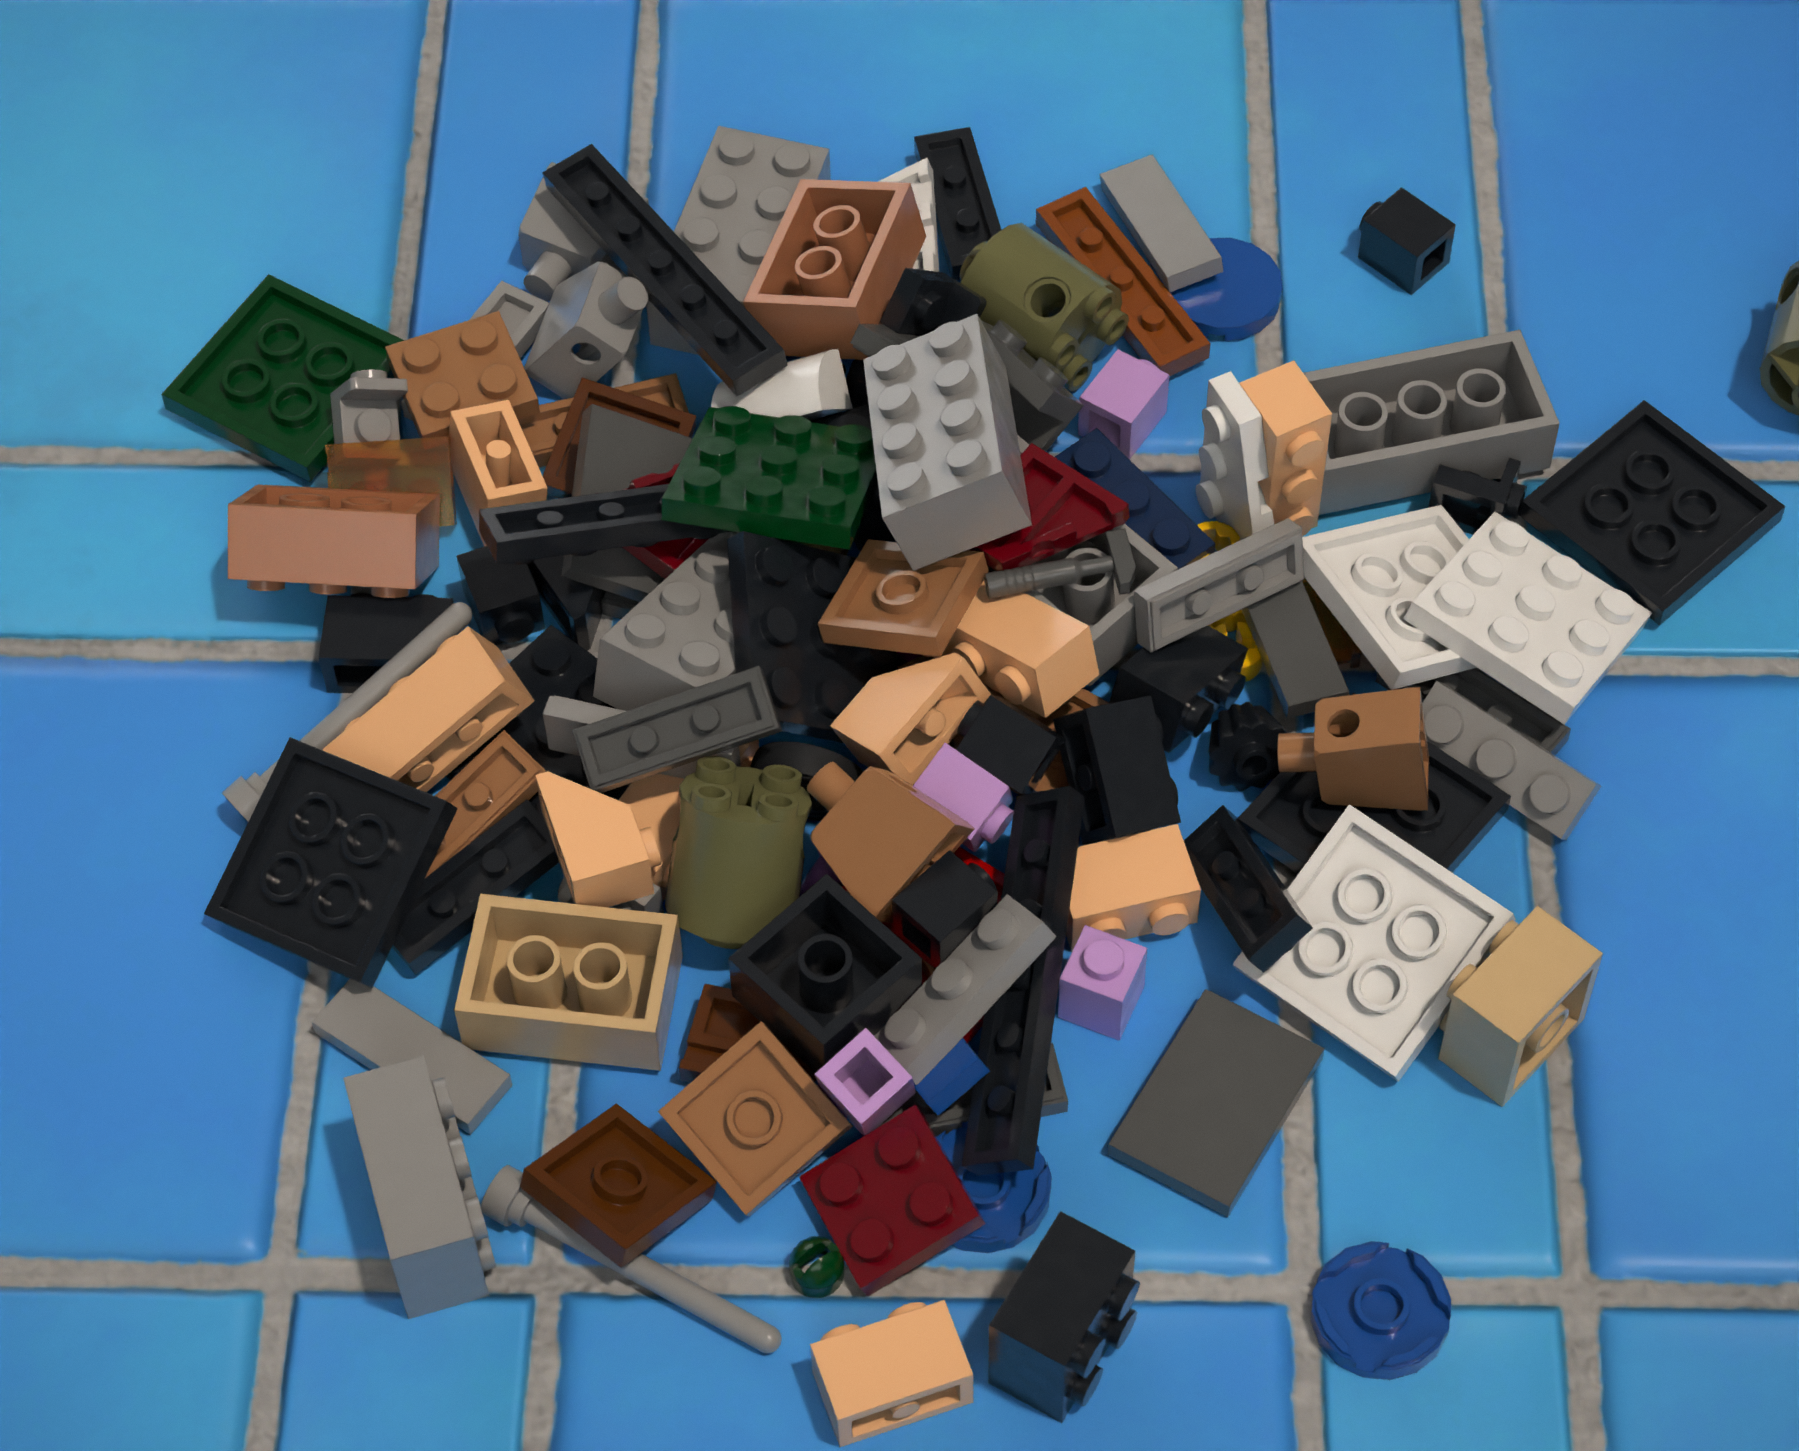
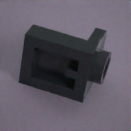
(927, 301)
(1474, 498)

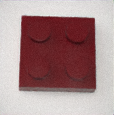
(891, 1200)

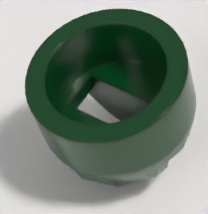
(824, 1274)

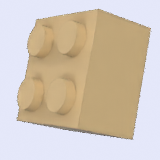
(1518, 1004)

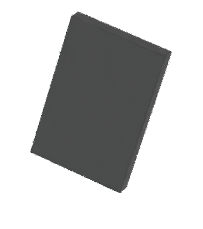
(609, 456)
(1216, 1102)

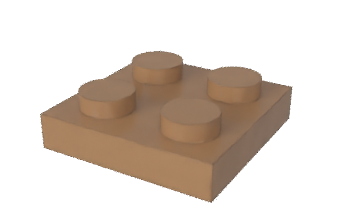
(460, 370)
(898, 608)
(755, 1119)

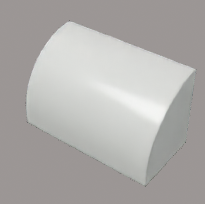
(804, 388)

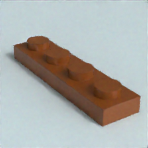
(1157, 323)

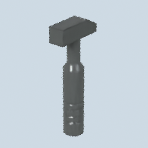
(1067, 571)

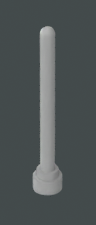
(246, 793)
(510, 1204)

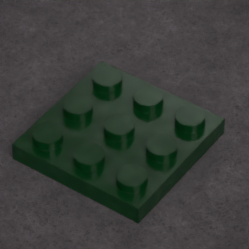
(272, 375)
(774, 477)

